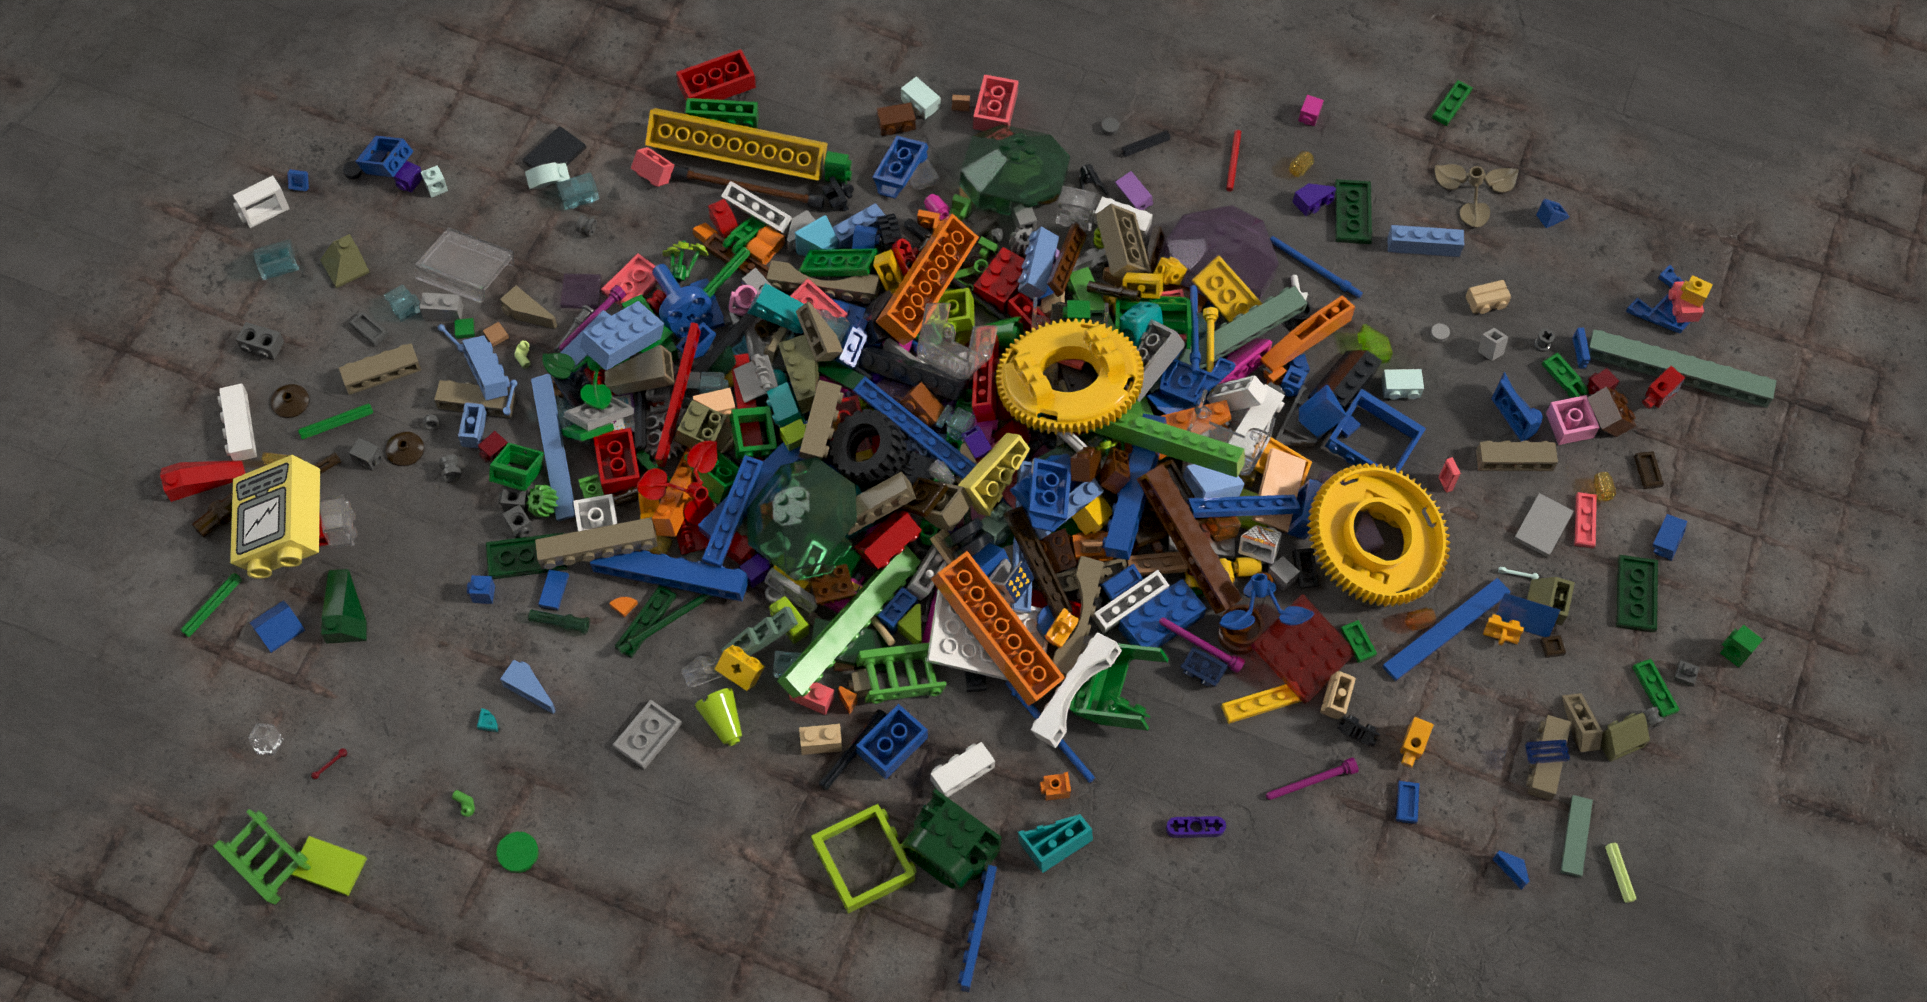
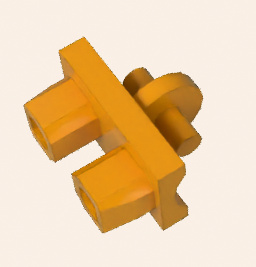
(1061, 628)
(1502, 630)

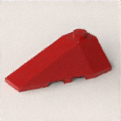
(196, 477)

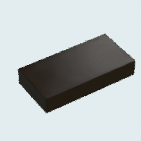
(1648, 470)

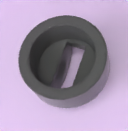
(995, 235)
(430, 422)

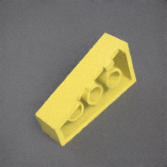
(994, 473)

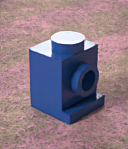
(1292, 385)

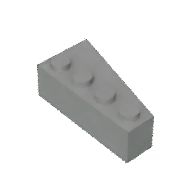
(1157, 351)

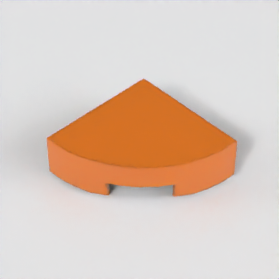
(623, 605)

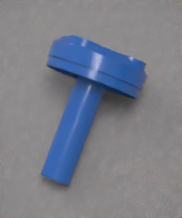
(682, 304)

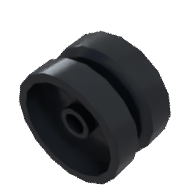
(967, 539)

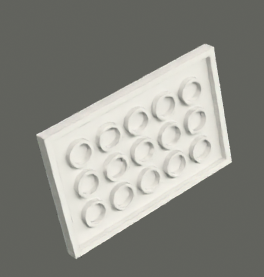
(958, 648)

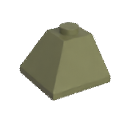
(344, 261)

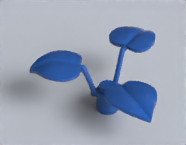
(1261, 587)

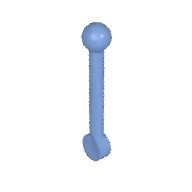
(441, 327)
(506, 410)

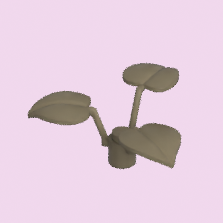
(1452, 175)

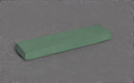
(1576, 836)

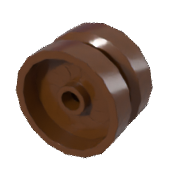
(1239, 641)

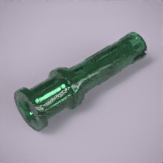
(569, 622)

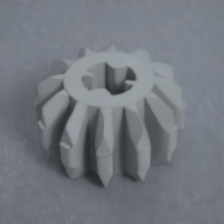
(1019, 240)

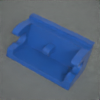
(1669, 536)
(897, 609)

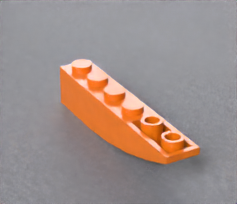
(1309, 333)
(670, 510)

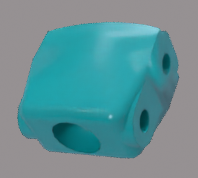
(1136, 320)

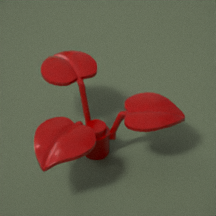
(700, 457)

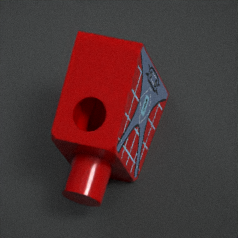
(1663, 388)

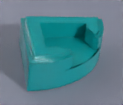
(487, 721)

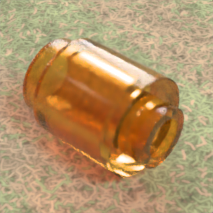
(1420, 618)

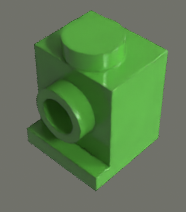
(591, 486)

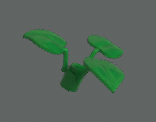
(561, 365)

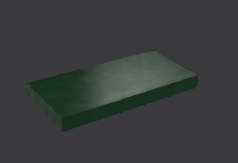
(1353, 211)
(515, 557)
(1637, 593)
(867, 640)

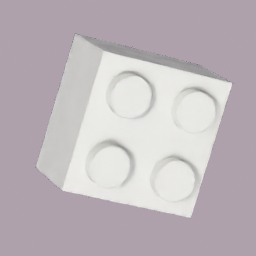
(595, 512)

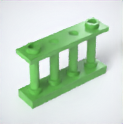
(888, 656)
(256, 876)

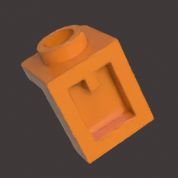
(928, 219)

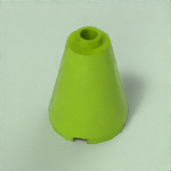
(721, 715)

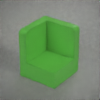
(960, 207)

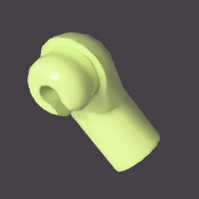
(521, 353)

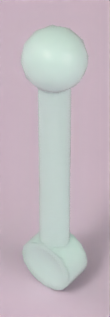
(1503, 570)

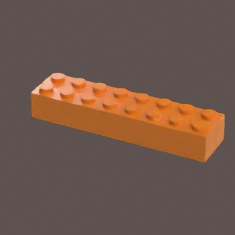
(927, 279)
(997, 628)

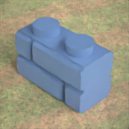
(472, 425)

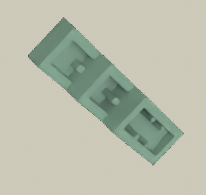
(765, 632)

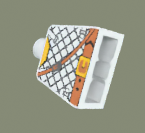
(1260, 543)

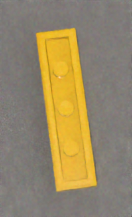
(1259, 703)

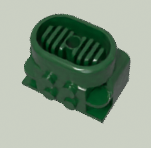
(951, 843)

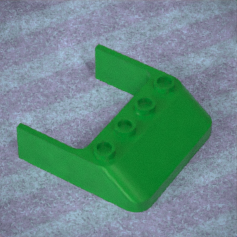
(1175, 313)
(1094, 695)

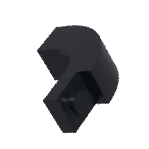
(875, 332)

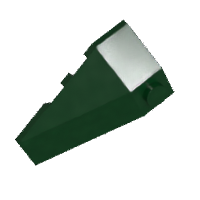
(342, 610)

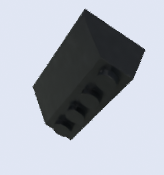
(1349, 375)

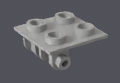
(755, 377)

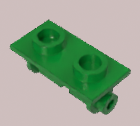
(1122, 706)

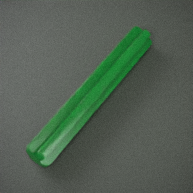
(727, 271)
(335, 421)
(211, 604)

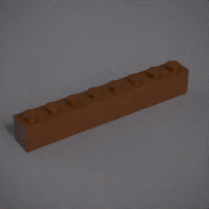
(1189, 539)

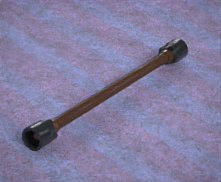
(813, 200)

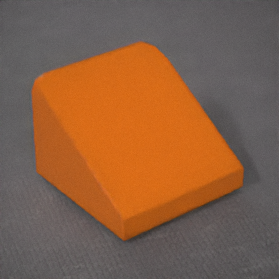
(703, 232)
(848, 698)

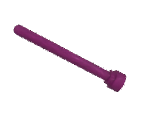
(616, 295)
(1233, 662)
(1349, 766)

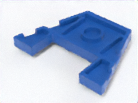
(1662, 312)
(1181, 384)

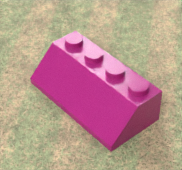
(1247, 358)

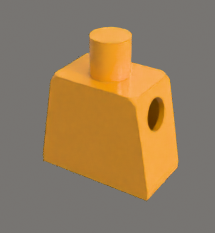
(1418, 735)

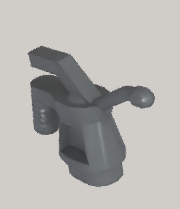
(659, 395)

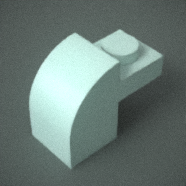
(546, 175)

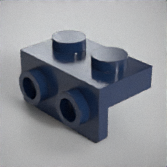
(1204, 667)

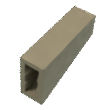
(642, 372)

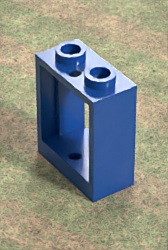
(380, 146)
(1298, 525)

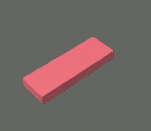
(1585, 520)

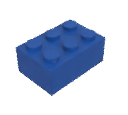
(892, 741)

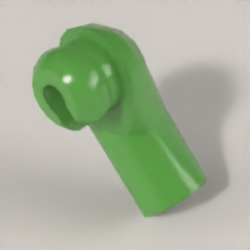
(466, 801)

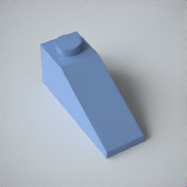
(523, 682)

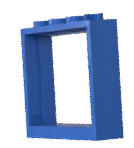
(1383, 412)

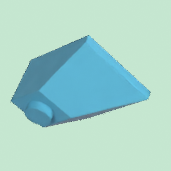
(815, 237)

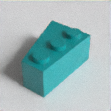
(776, 308)
(1055, 841)

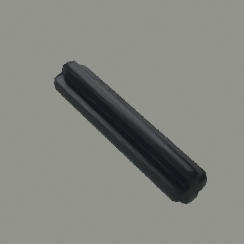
(1145, 143)

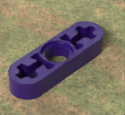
(1180, 821)

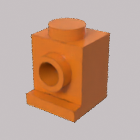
(1059, 792)

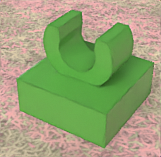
(987, 247)

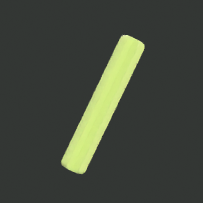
(1620, 872)

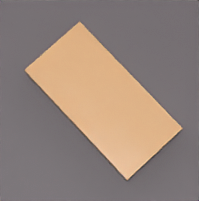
(1280, 477)

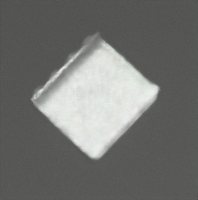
(463, 264)

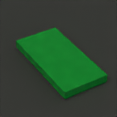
(838, 262)

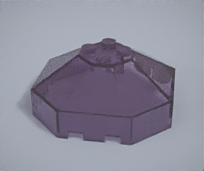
(1230, 234)

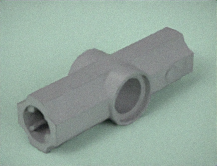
(1093, 258)

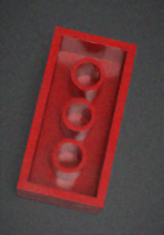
(717, 77)

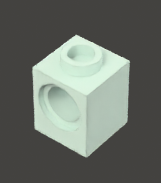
(434, 181)

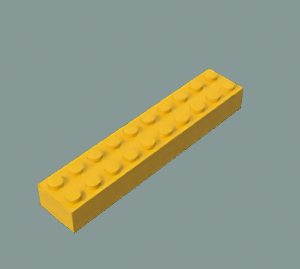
(736, 144)

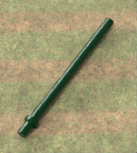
(631, 643)

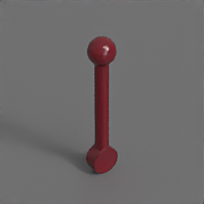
(342, 753)

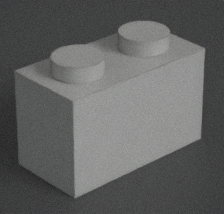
(441, 307)

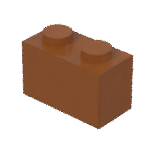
(922, 404)

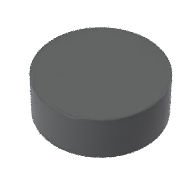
(1110, 126)

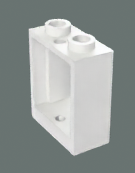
(264, 210)

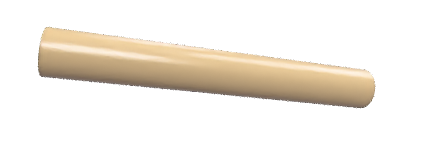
(882, 630)

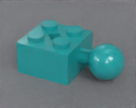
(784, 402)

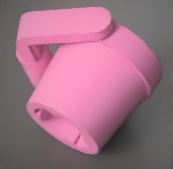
(742, 299)

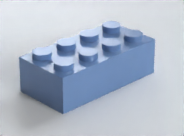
(621, 335)

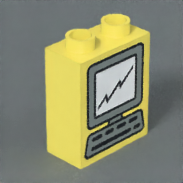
(275, 516)

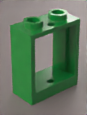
(749, 415)
(515, 477)

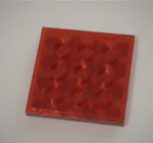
(1304, 652)

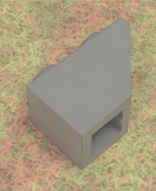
(797, 223)

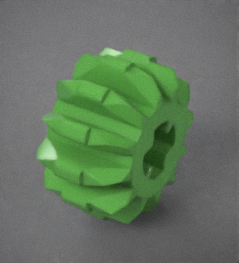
(542, 500)

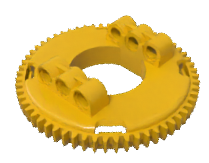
(1028, 391)
(1387, 498)

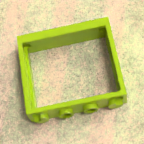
(879, 891)

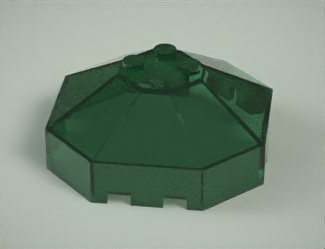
(1012, 167)
(803, 518)

